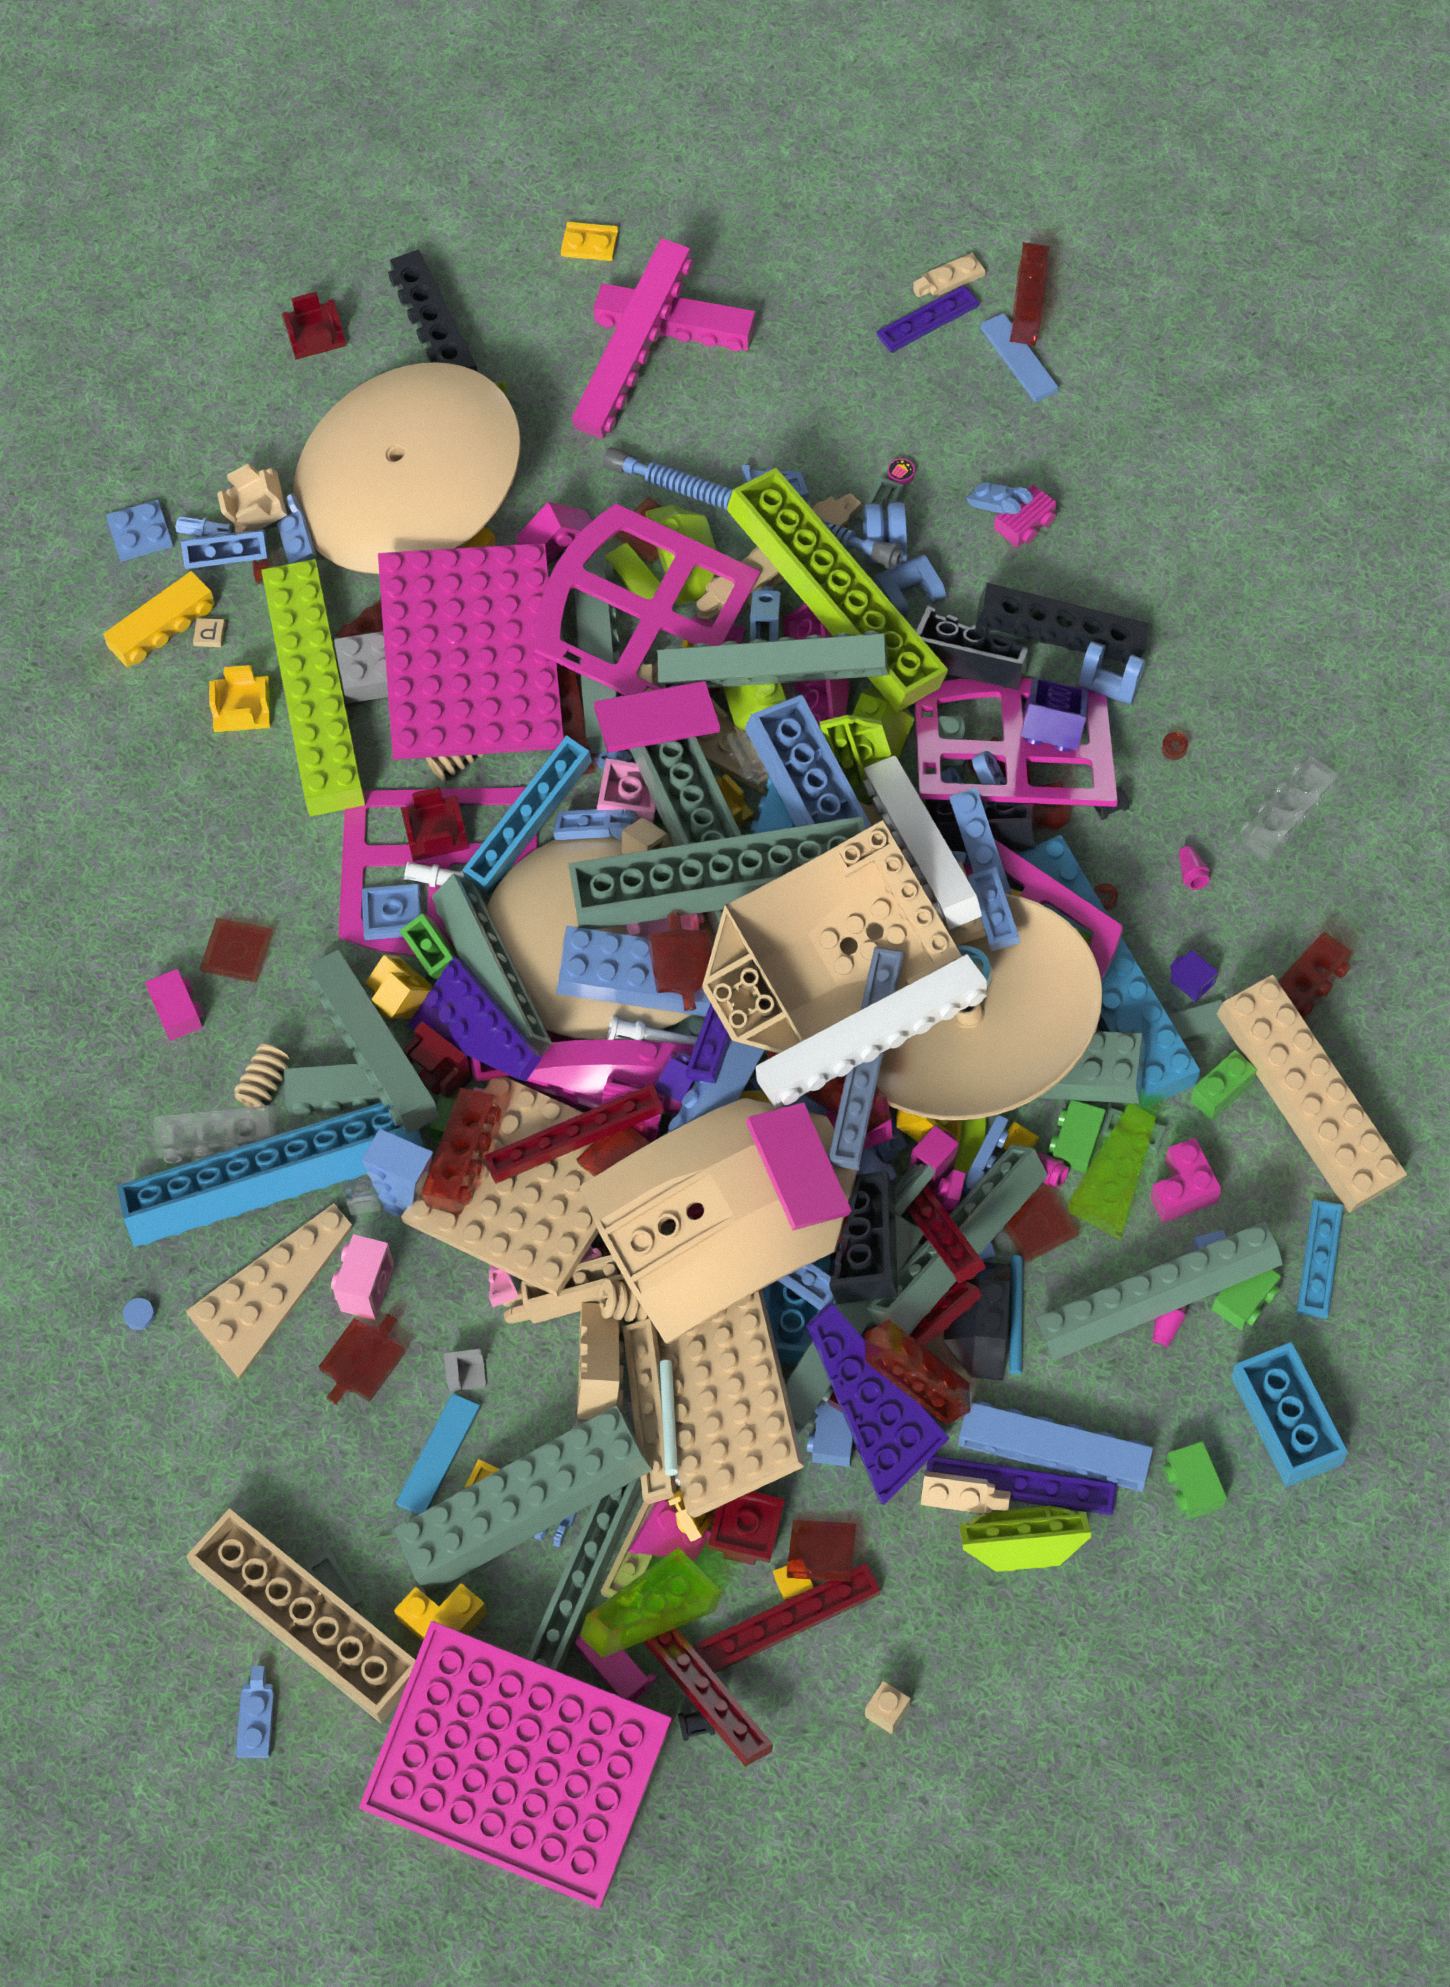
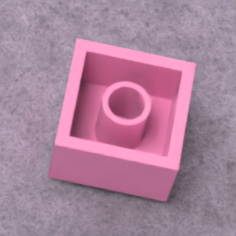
(625, 789)
(363, 1276)

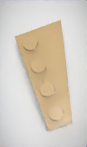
(599, 1362)

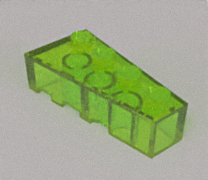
(1113, 1178)
(652, 1604)

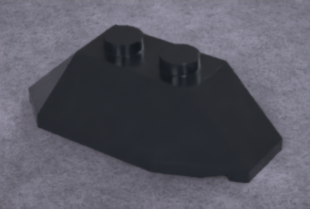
(980, 1333)

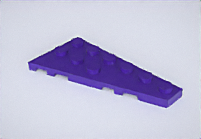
(475, 1022)
(885, 1423)

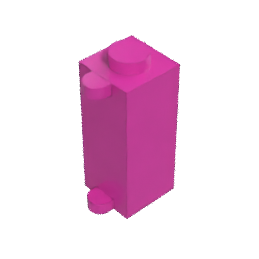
(616, 1671)

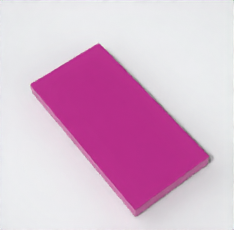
(656, 716)
(798, 1166)

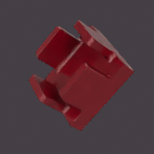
(313, 326)
(434, 825)
(442, 1062)
(747, 1528)

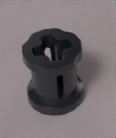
(1123, 803)
(694, 1724)

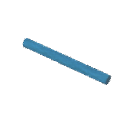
(1016, 1300)

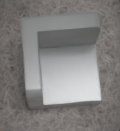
(465, 1370)

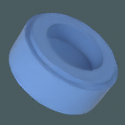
(138, 1313)

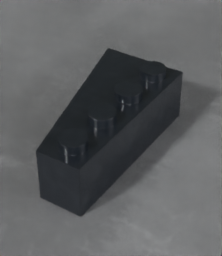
(973, 653)
(1009, 822)
(868, 1249)

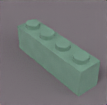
(328, 1089)

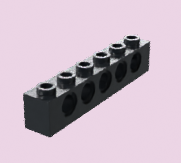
(429, 311)
(1060, 623)

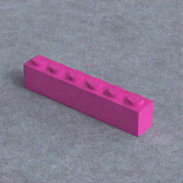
(688, 319)

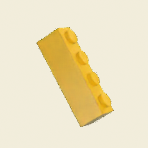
(159, 619)

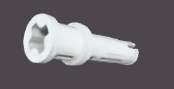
(637, 1031)

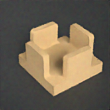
(253, 500)

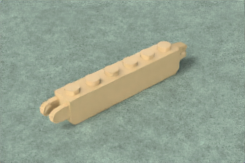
(719, 588)
(581, 1288)

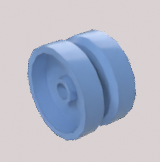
(887, 530)

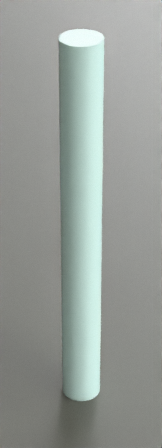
(668, 1418)

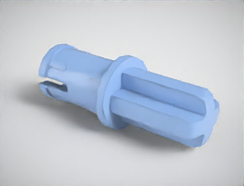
(201, 527)

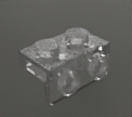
(752, 767)

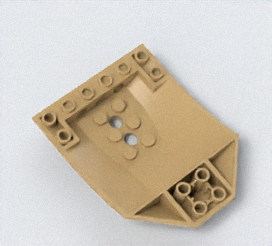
(778, 949)
(737, 1242)

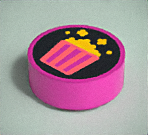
(901, 471)

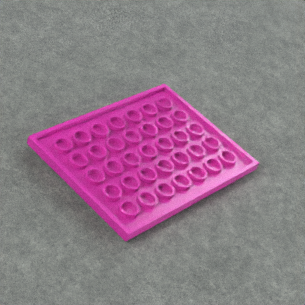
(465, 652)
(516, 1764)

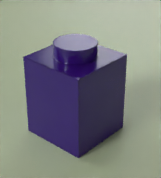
(1192, 975)
(672, 1076)

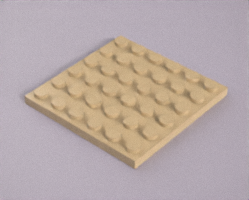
(528, 1223)

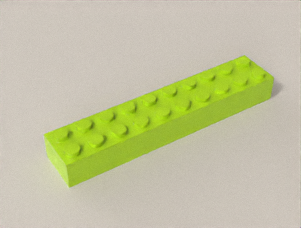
(833, 583)
(312, 688)

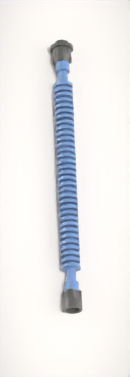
(719, 496)

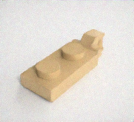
(949, 276)
(962, 1493)

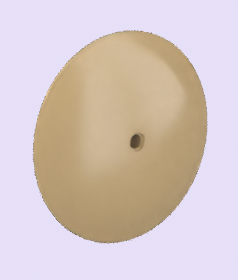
(407, 464)
(531, 918)
(1013, 1042)

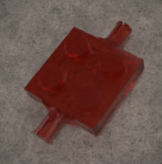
(679, 960)
(362, 1359)

